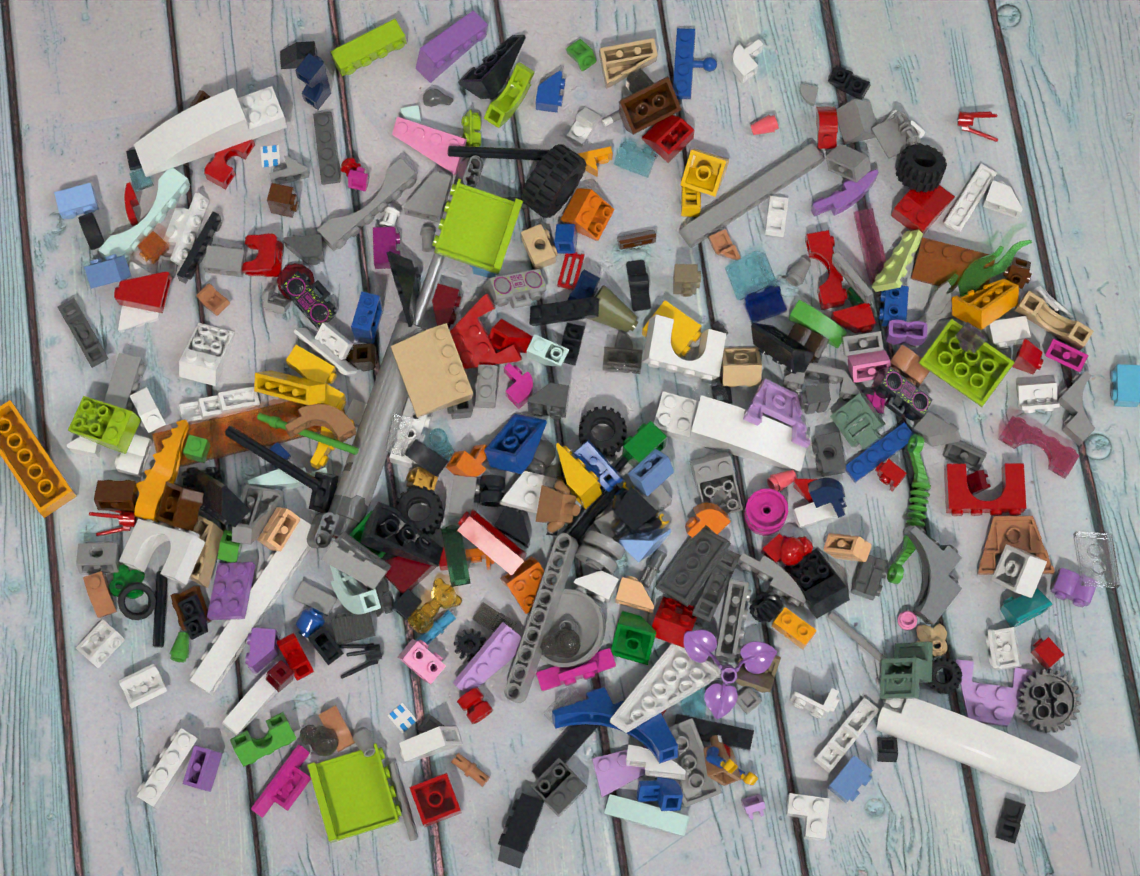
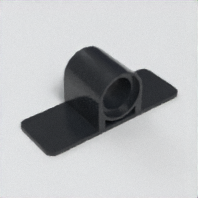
(638, 285)

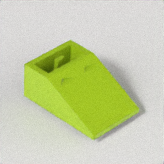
(105, 424)

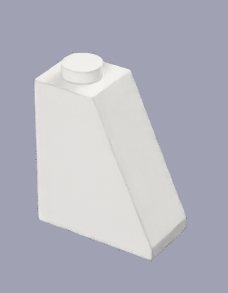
(430, 743)

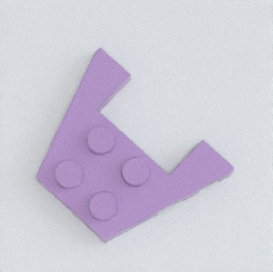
(780, 404)
(990, 702)

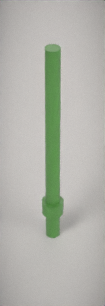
(276, 422)

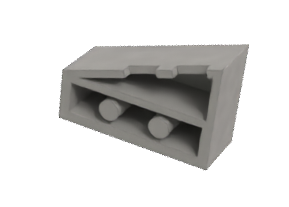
(356, 561)

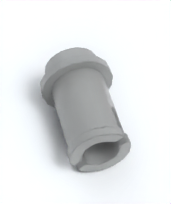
(427, 239)

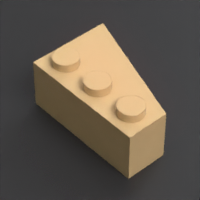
(625, 58)
(211, 535)

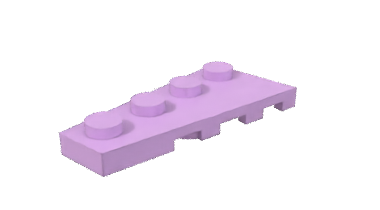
(492, 656)

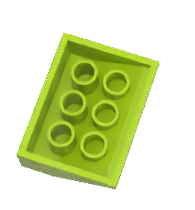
(967, 372)

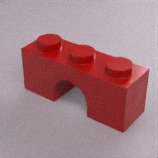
(218, 170)

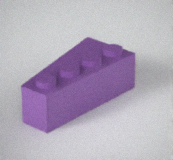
(450, 45)

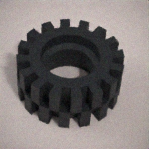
(955, 680)

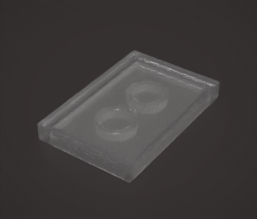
(1096, 559)

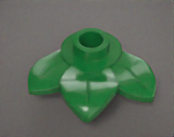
(125, 577)

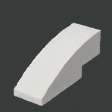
(643, 757)

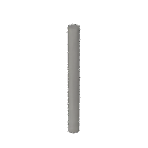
(856, 636)
(402, 801)

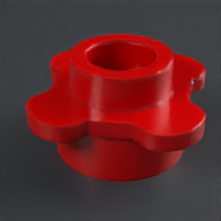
(349, 164)

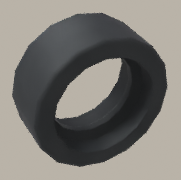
(91, 231)
(134, 615)

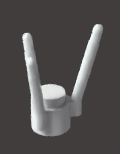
(1039, 291)

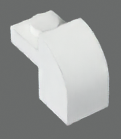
(742, 61)

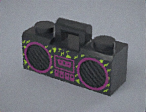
(303, 296)
(901, 394)

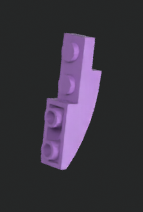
(850, 194)

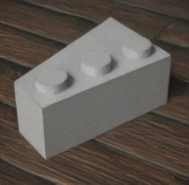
(262, 505)

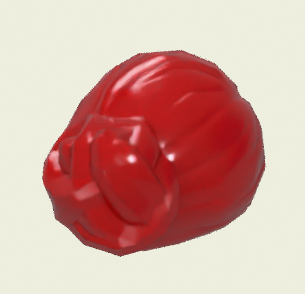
(794, 549)

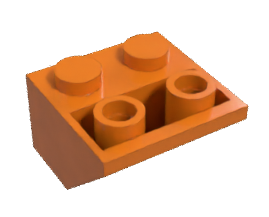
(588, 213)

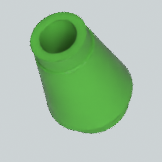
(180, 648)

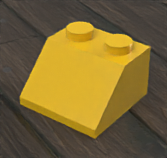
(704, 172)

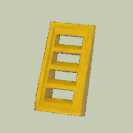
(690, 209)

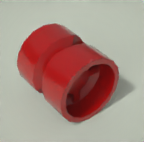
(474, 705)

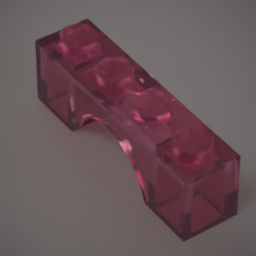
(1060, 458)

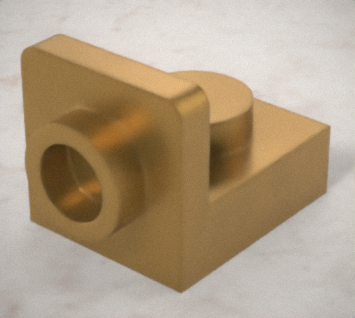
(421, 477)

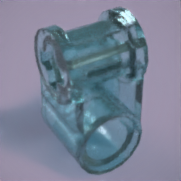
(443, 447)

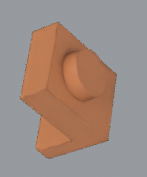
(212, 299)

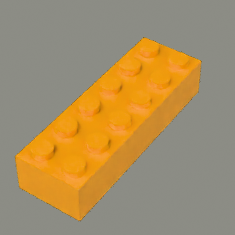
(31, 463)

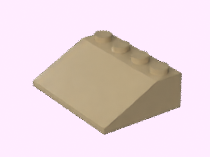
(432, 370)

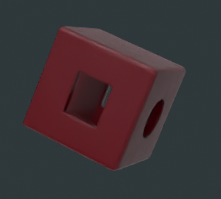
(280, 676)

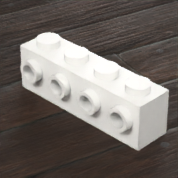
(416, 432)
(168, 769)

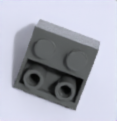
(550, 401)
(559, 787)

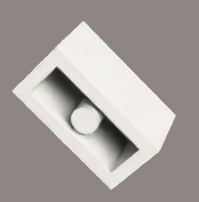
(1008, 332)

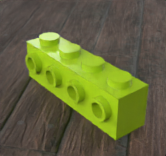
(368, 47)

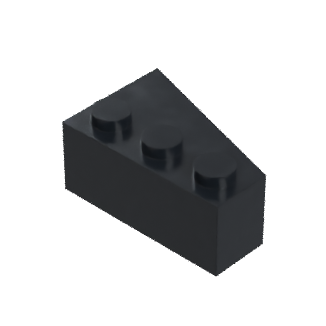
(520, 829)

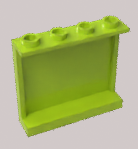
(477, 227)
(354, 794)

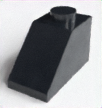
(294, 54)
(513, 525)

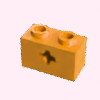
(794, 628)

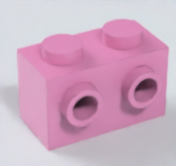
(867, 365)
(422, 661)

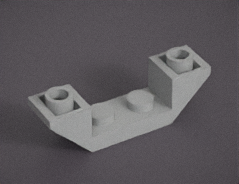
(832, 375)

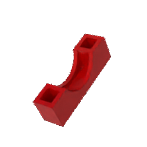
(820, 247)

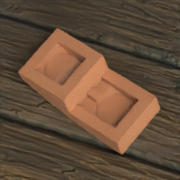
(333, 720)

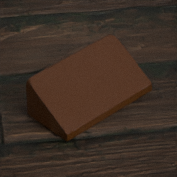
(636, 239)

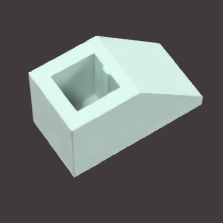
(546, 352)

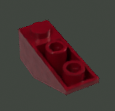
(445, 303)

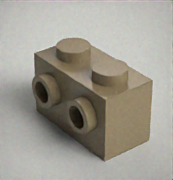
(686, 279)

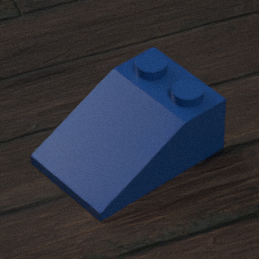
(515, 444)

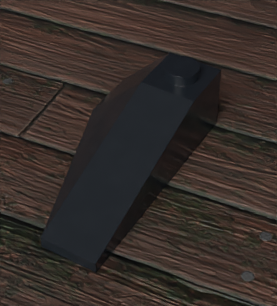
(492, 74)
(406, 283)
(394, 535)

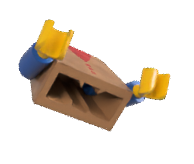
(722, 764)

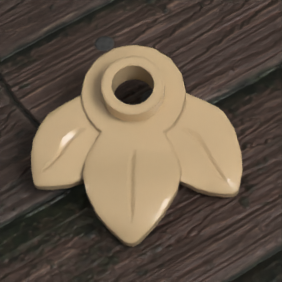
(936, 636)

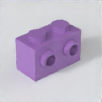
(202, 768)

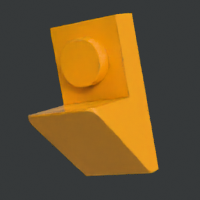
(599, 156)

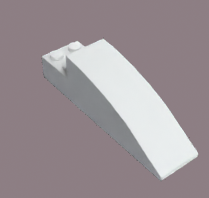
(209, 128)
(722, 428)

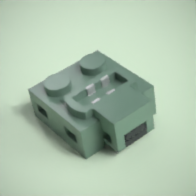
(859, 422)

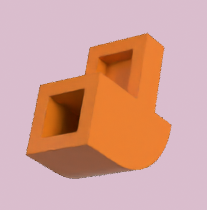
(468, 464)
(709, 515)

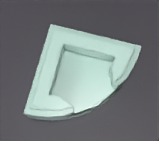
(411, 113)

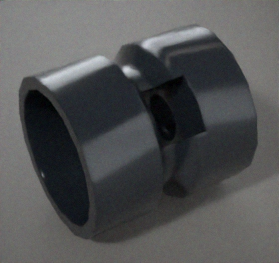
(492, 490)

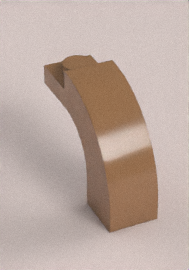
(323, 416)

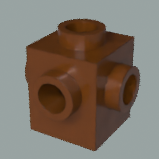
(1018, 272)

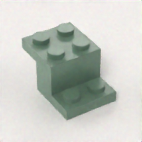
(909, 667)

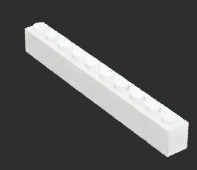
(262, 596)

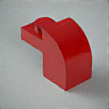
(827, 127)
(295, 656)

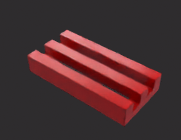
(574, 256)

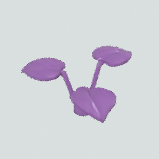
(719, 697)

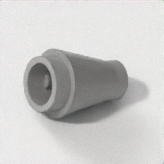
(798, 273)
(364, 741)

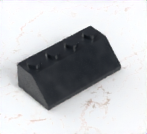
(219, 500)

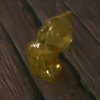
(443, 596)

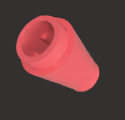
(765, 125)
(781, 480)

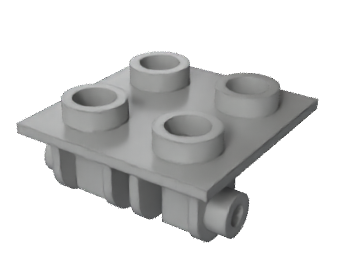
(895, 134)

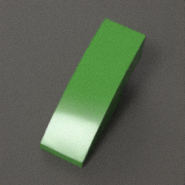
(817, 322)

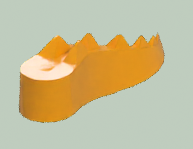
(163, 471)

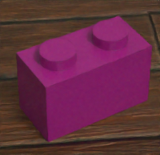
(384, 240)

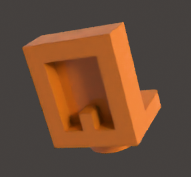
(476, 555)

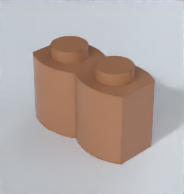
(906, 364)

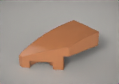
(723, 246)

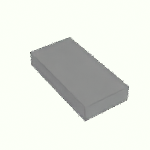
(315, 598)

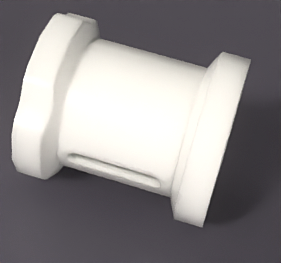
(390, 217)

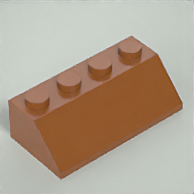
(940, 261)

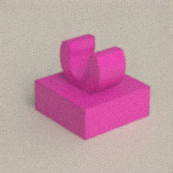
(358, 179)
(877, 402)

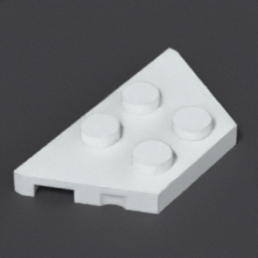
(136, 317)
(526, 491)

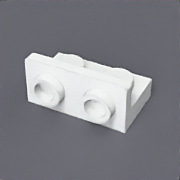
(100, 643)

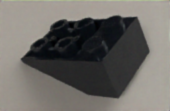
(818, 583)

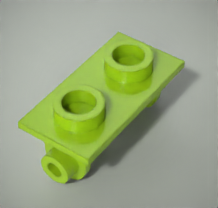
(471, 122)

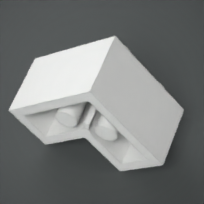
(813, 810)

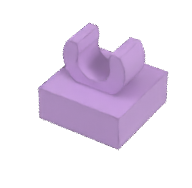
(753, 804)

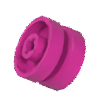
(762, 501)

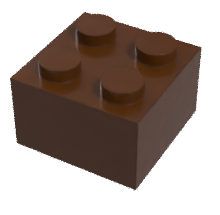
(179, 506)

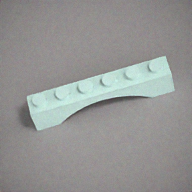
(170, 189)

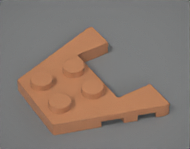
(1016, 532)

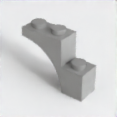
(1077, 424)

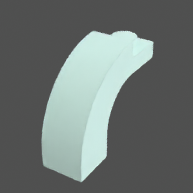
(352, 594)

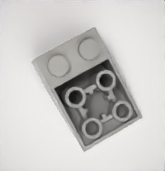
(717, 481)

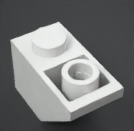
(597, 584)

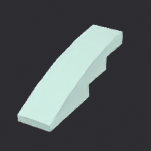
(279, 480)
(646, 815)

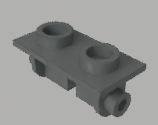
(385, 601)

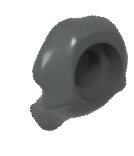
(434, 97)

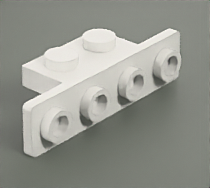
(184, 228)
(330, 345)

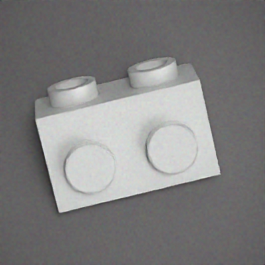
(1037, 396)
(1003, 648)
(142, 685)

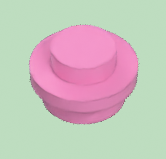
(907, 620)

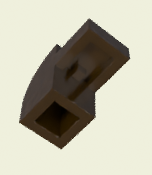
(362, 357)

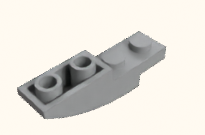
(781, 581)

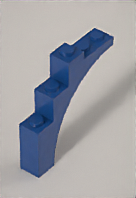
(599, 709)

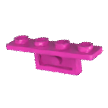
(558, 676)
(285, 785)

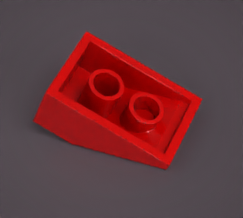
(922, 208)

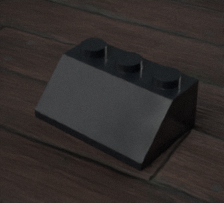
(781, 347)

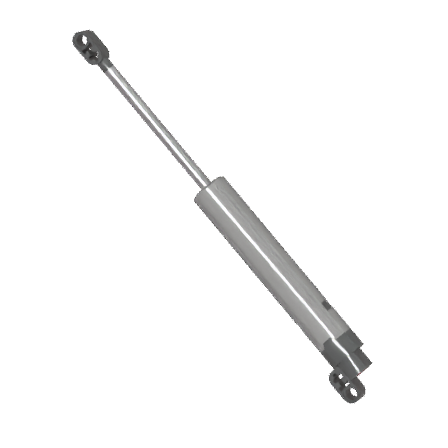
(386, 398)

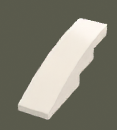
(219, 405)
(250, 705)
(846, 735)

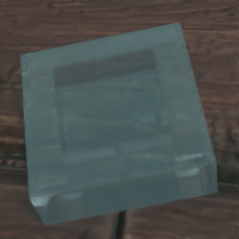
(140, 181)

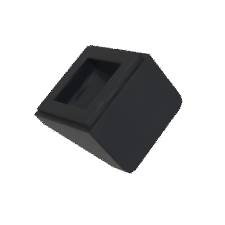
(887, 749)

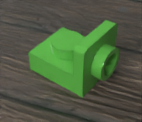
(581, 54)

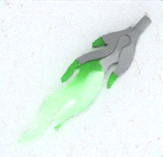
(972, 278)

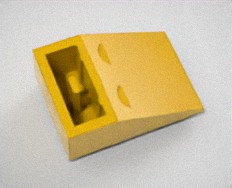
(579, 480)

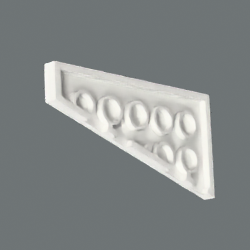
(666, 684)

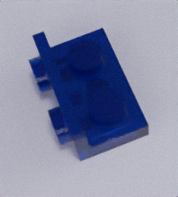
(764, 304)

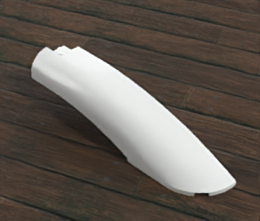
(976, 745)

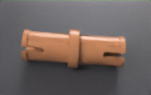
(470, 769)

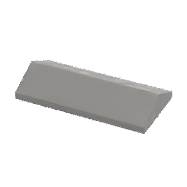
(691, 758)

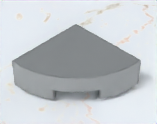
(809, 93)

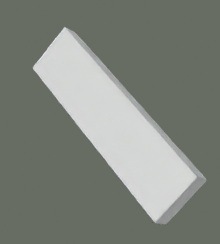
(970, 198)

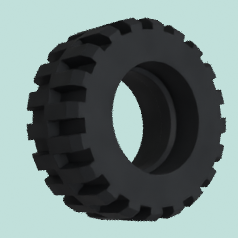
(553, 181)

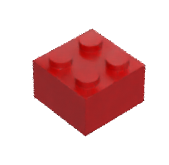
(435, 800)

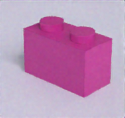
(1066, 355)

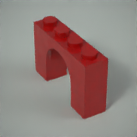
(960, 500)

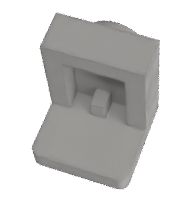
(274, 302)

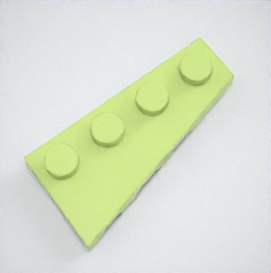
(895, 266)

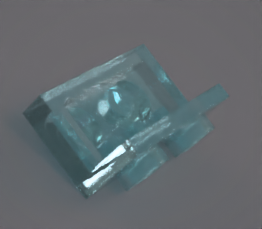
(635, 158)

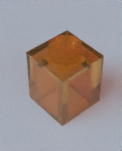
(152, 248)

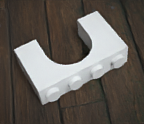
(659, 351)
(149, 535)

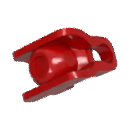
(269, 258)

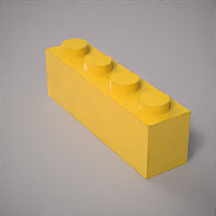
(289, 387)

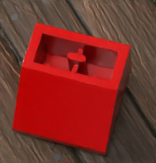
(669, 137)
(673, 621)

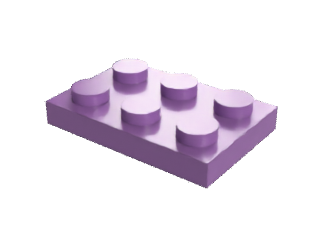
(231, 591)

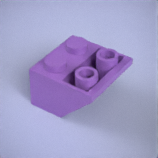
(262, 648)

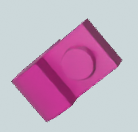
(522, 387)

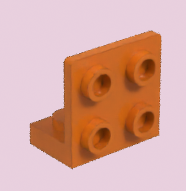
(525, 583)

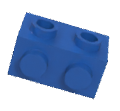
(894, 305)

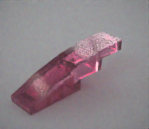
(870, 242)

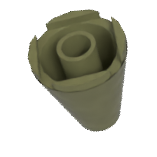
(614, 312)

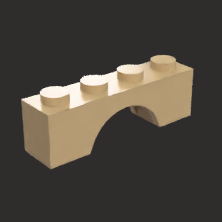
(1041, 314)

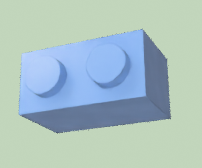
(76, 201)

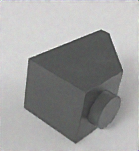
(307, 248)

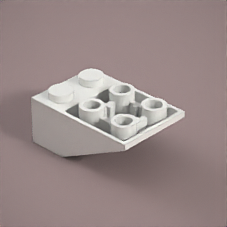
(205, 354)

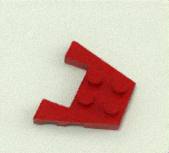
(473, 341)

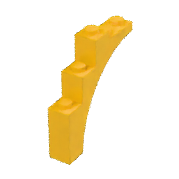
(318, 370)

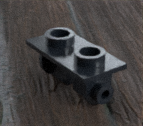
(211, 471)

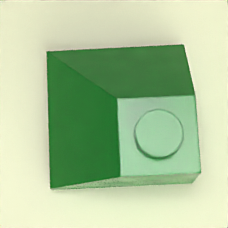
(633, 638)

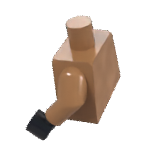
(556, 506)

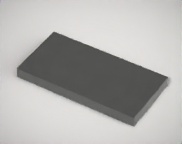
(693, 566)

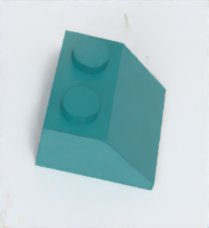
(1024, 608)

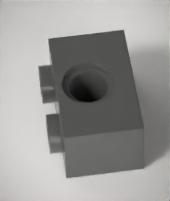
(831, 443)

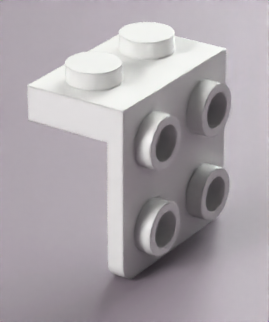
(817, 709)

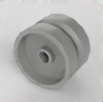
(600, 552)

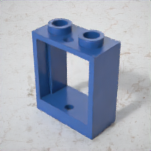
(367, 312)

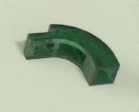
(455, 556)

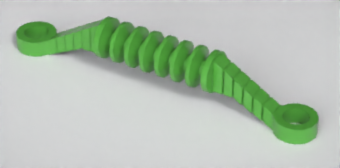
(921, 483)

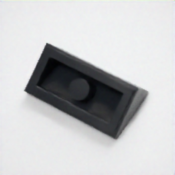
(321, 499)

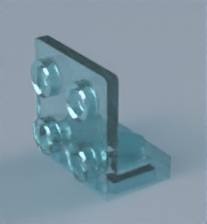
(750, 274)

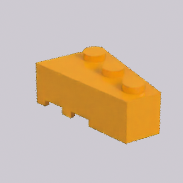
(986, 305)

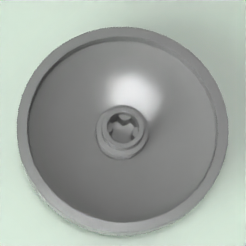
(582, 615)

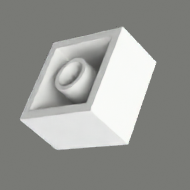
(1019, 571)

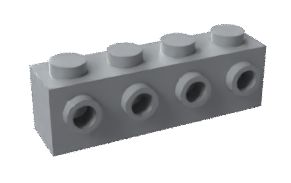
(731, 622)

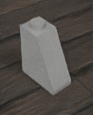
(430, 198)

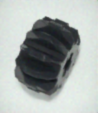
(766, 606)
(462, 647)

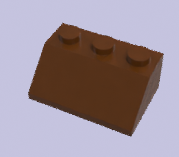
(648, 106)

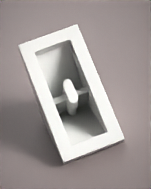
(84, 447)

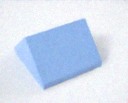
(644, 544)

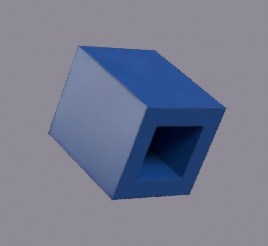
(565, 238)

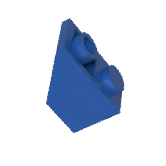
(548, 93)

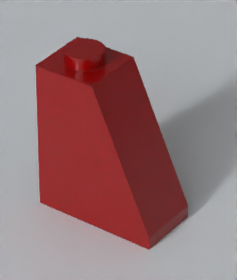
(144, 292)

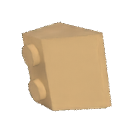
(741, 367)

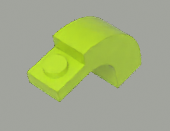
(512, 96)

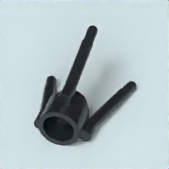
(371, 652)

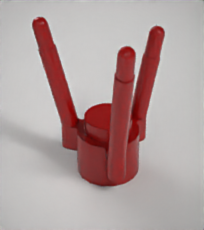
(966, 119)
(126, 518)

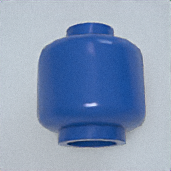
(309, 621)

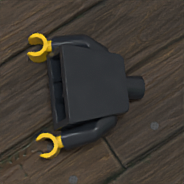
(634, 513)

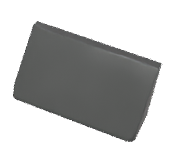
(965, 454)

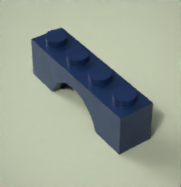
(314, 75)

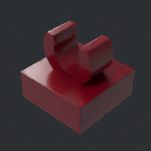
(977, 482)

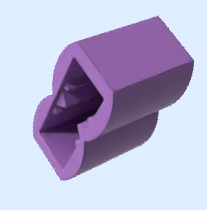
(902, 332)
(1068, 586)

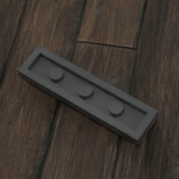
(326, 148)

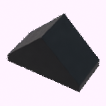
(325, 645)

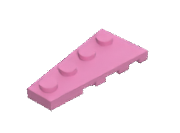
(429, 142)

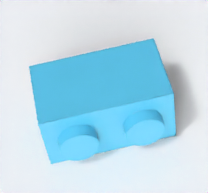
(1126, 385)

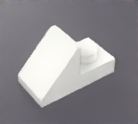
(584, 125)

